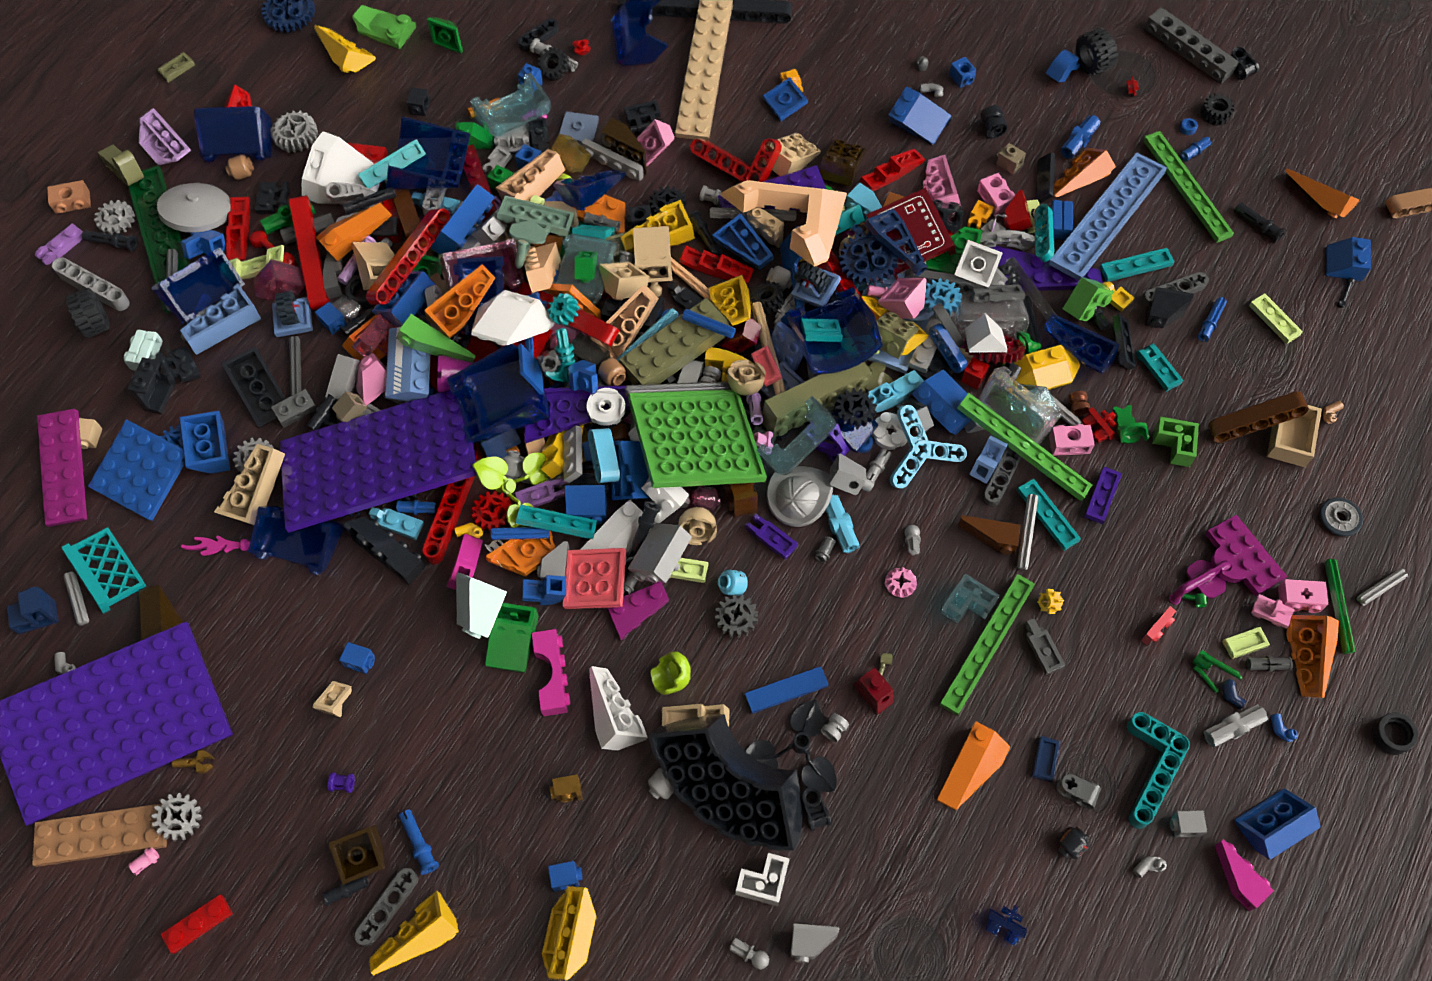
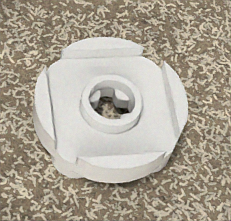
(610, 416)
(881, 435)

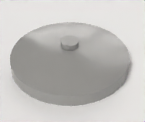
(194, 207)

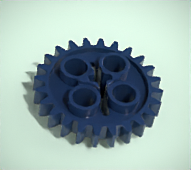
(276, 13)
(852, 262)

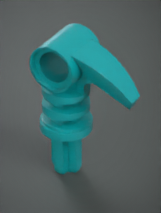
(565, 356)

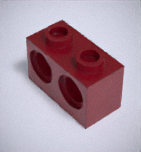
(745, 336)

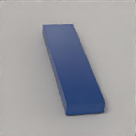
(786, 689)

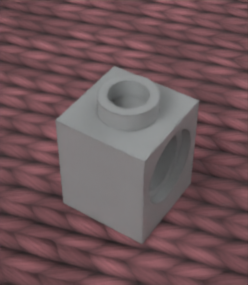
(1188, 824)

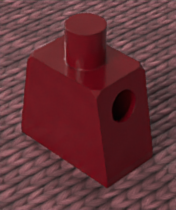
(875, 689)

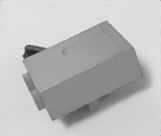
(659, 553)

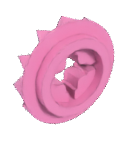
(893, 585)

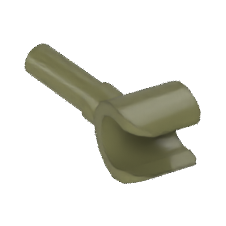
(886, 659)

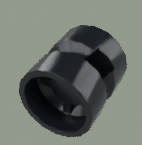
(994, 121)

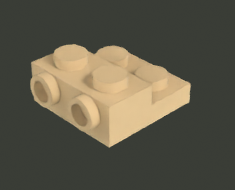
(766, 226)

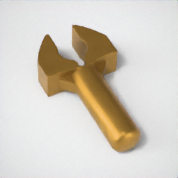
(194, 762)

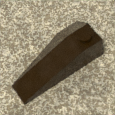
(156, 612)

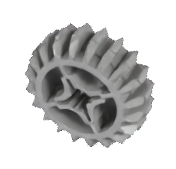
(284, 128)

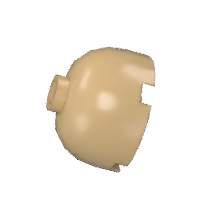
(746, 377)
(699, 524)

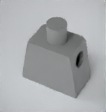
(849, 476)

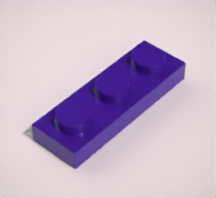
(1103, 495)

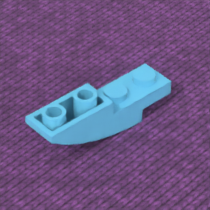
(896, 392)

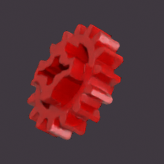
(482, 512)

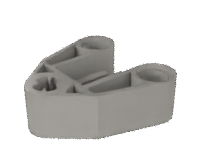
(347, 192)

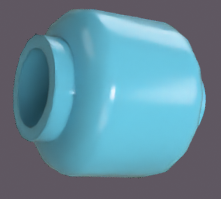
(732, 582)

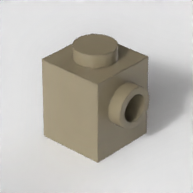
(1010, 158)
(349, 407)

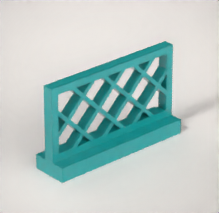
(91, 581)

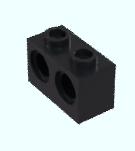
(945, 209)

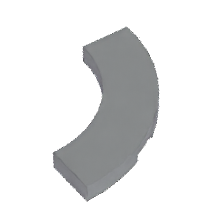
(1012, 238)

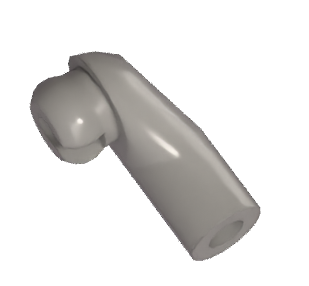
(1149, 863)

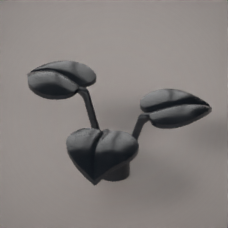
(809, 721)

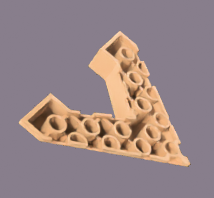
(822, 207)

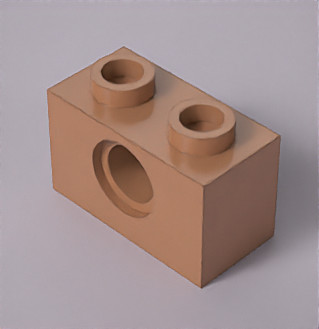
(69, 197)

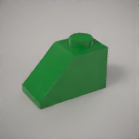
(479, 136)
(585, 265)

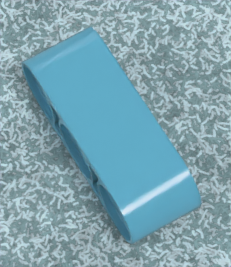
(603, 455)

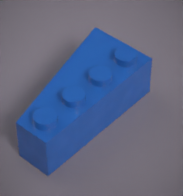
(463, 221)

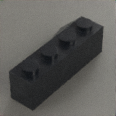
(385, 548)

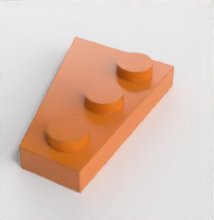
(583, 303)

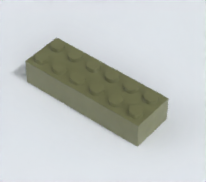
(672, 348)
(789, 407)

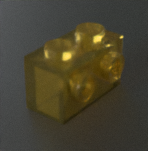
(571, 153)

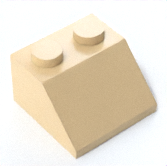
(622, 279)

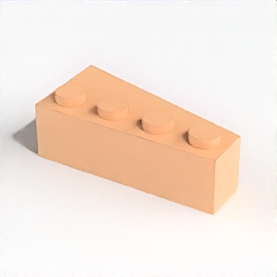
(533, 177)
(542, 266)
(630, 320)

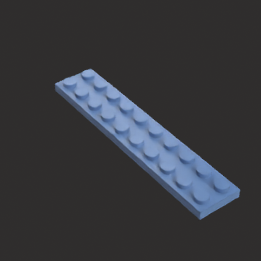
(1107, 216)

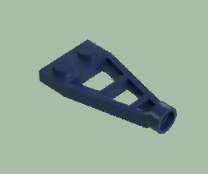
(888, 221)

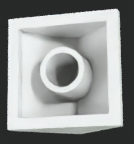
(985, 336)

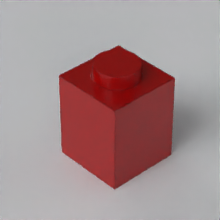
(975, 373)

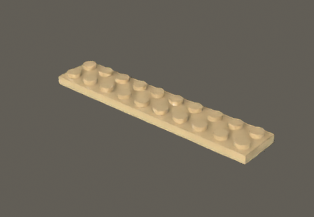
(704, 69)

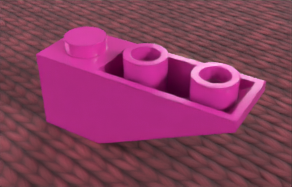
(466, 559)
(1243, 881)

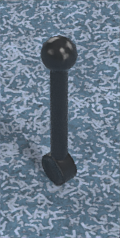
(1342, 303)

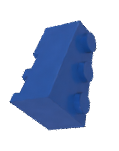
(744, 242)
(632, 472)

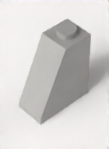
(343, 376)

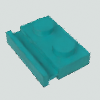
(593, 231)
(821, 330)

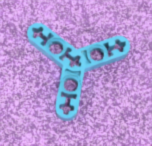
(920, 440)

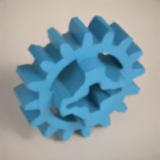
(942, 293)

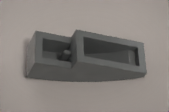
(331, 271)

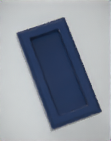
(1046, 759)

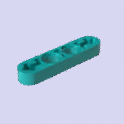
(1040, 234)

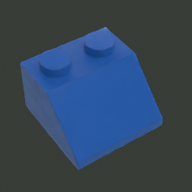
(1349, 258)
(587, 502)

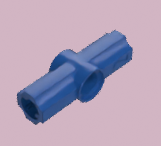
(1080, 136)

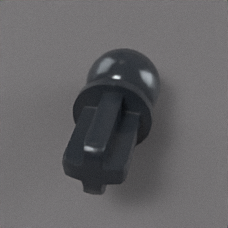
(1100, 319)

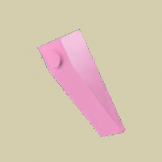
(940, 181)

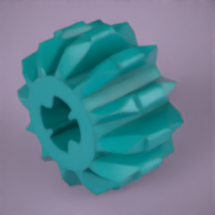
(563, 309)

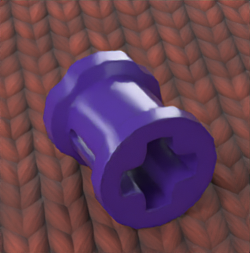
(341, 782)

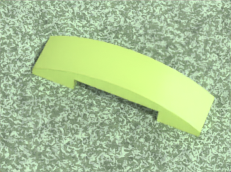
(252, 267)

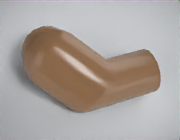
(1329, 411)

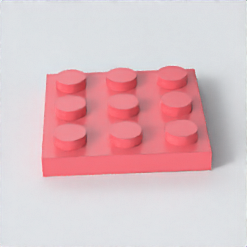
(595, 578)

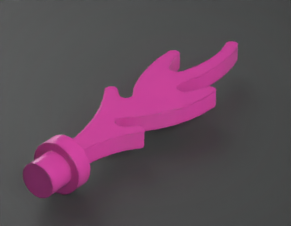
(214, 547)

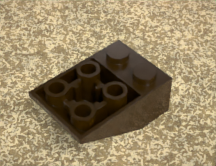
(620, 139)
(841, 162)

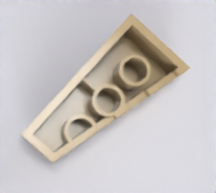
(253, 485)

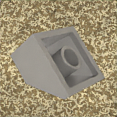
(810, 941)

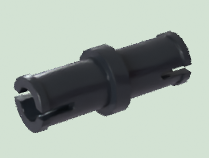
(322, 412)
(345, 890)

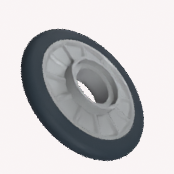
(1329, 519)

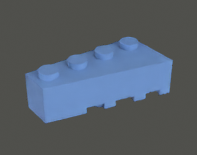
(221, 321)

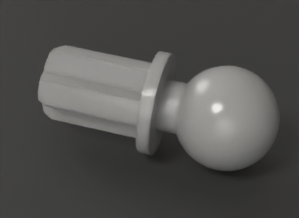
(912, 539)
(759, 958)

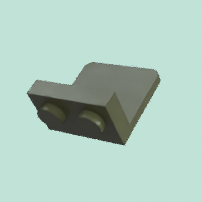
(895, 333)

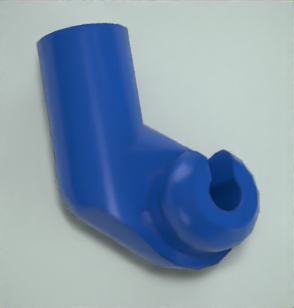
(1281, 731)

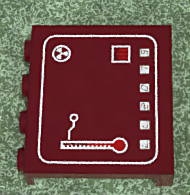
(923, 224)

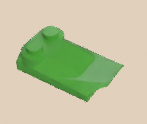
(384, 26)

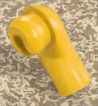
(469, 529)

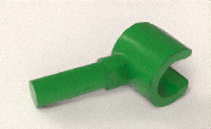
(1200, 599)

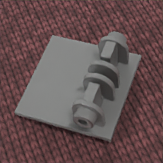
(514, 139)

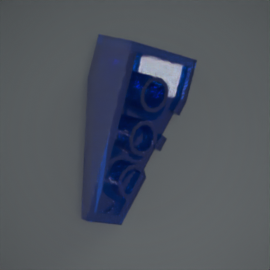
(587, 189)
(1088, 347)

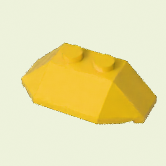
(1048, 368)
(569, 933)

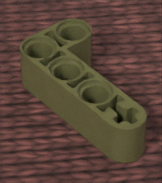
(121, 164)

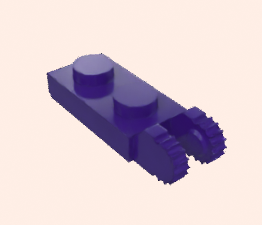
(772, 537)

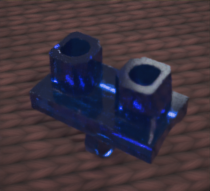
(1015, 930)

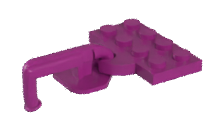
(1236, 560)

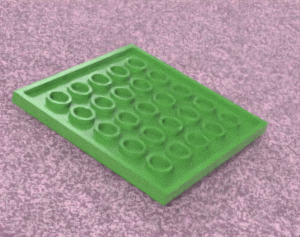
(696, 438)

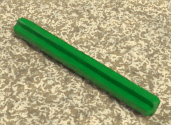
(1339, 606)

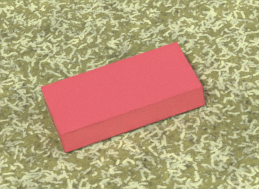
(765, 358)

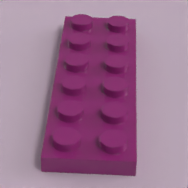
(61, 467)

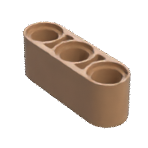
(1410, 203)

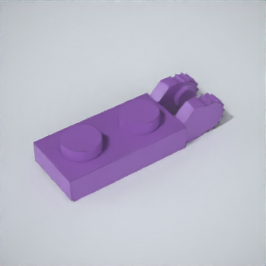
(59, 245)
(541, 493)

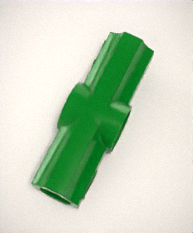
(281, 219)

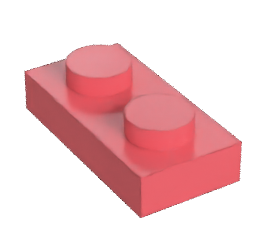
(1155, 632)

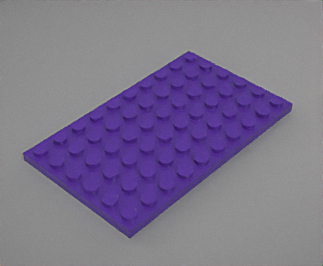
(374, 460)
(109, 723)

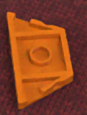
(609, 207)
(522, 554)

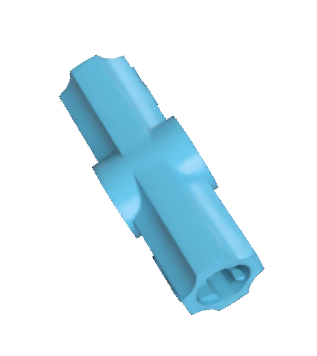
(841, 525)

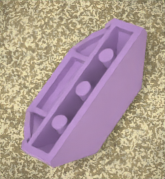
(160, 139)

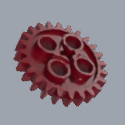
(1014, 352)

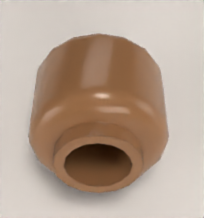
(239, 167)
(612, 372)

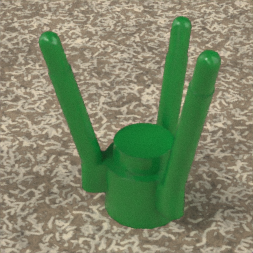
(1205, 661)

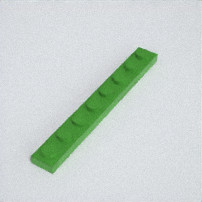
(1188, 187)
(1025, 446)
(987, 645)

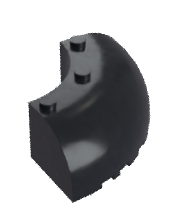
(728, 784)

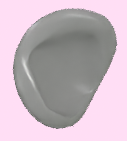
(799, 496)

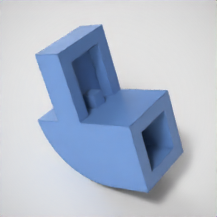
(988, 459)

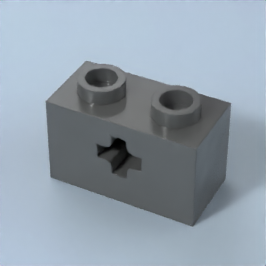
(294, 408)

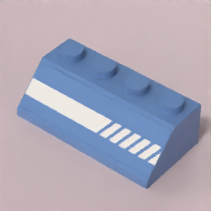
(406, 371)

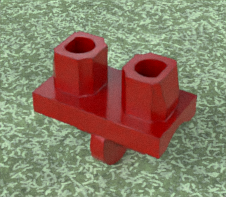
(1104, 430)

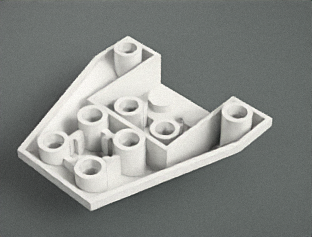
(329, 162)
(511, 318)

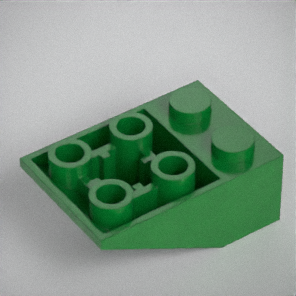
(512, 637)

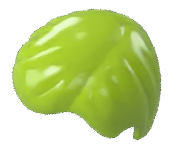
(671, 673)

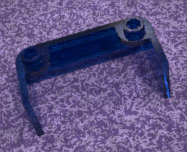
(630, 37)

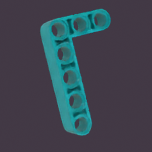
(1160, 769)

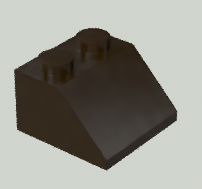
(358, 854)

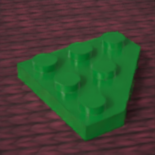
(948, 264)

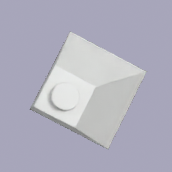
(978, 263)

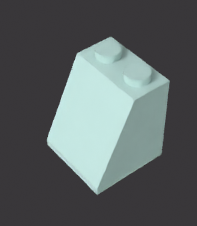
(477, 605)

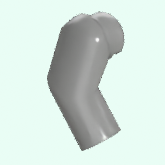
(937, 89)
(60, 663)

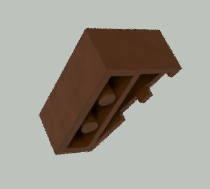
(742, 498)

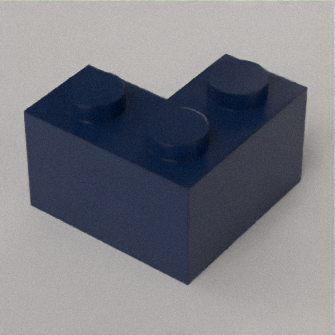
(497, 445)
(32, 611)

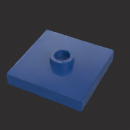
(785, 99)

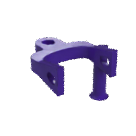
(833, 450)

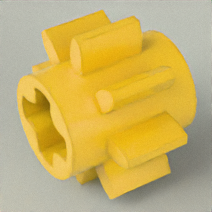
(1050, 601)

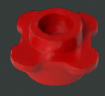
(581, 47)
(1132, 86)

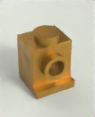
(566, 788)

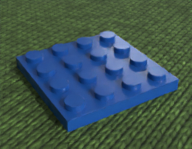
(138, 470)

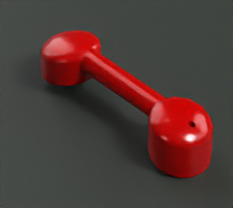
(260, 239)

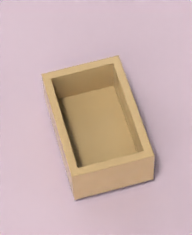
(1296, 439)

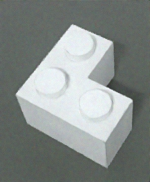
(667, 498)
(765, 886)

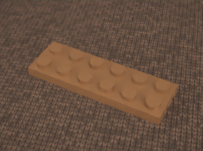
(96, 835)

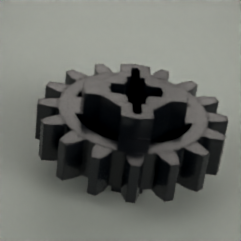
(665, 197)
(858, 415)

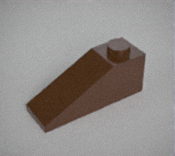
(995, 534)

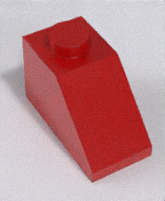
(1017, 213)

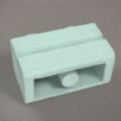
(142, 345)

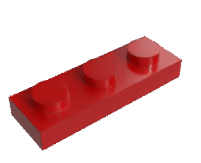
(196, 924)

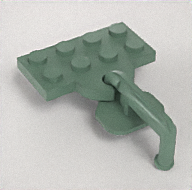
(532, 223)

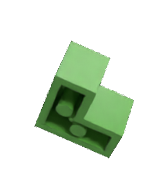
(1086, 297)
(1180, 436)

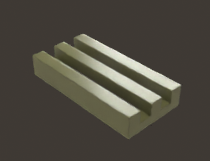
(176, 67)

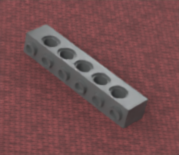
(1191, 45)

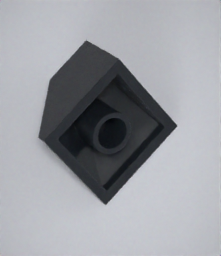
(1166, 307)

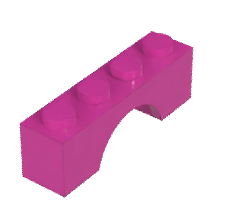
(553, 696)

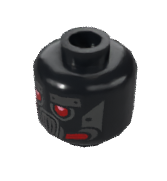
(1072, 842)

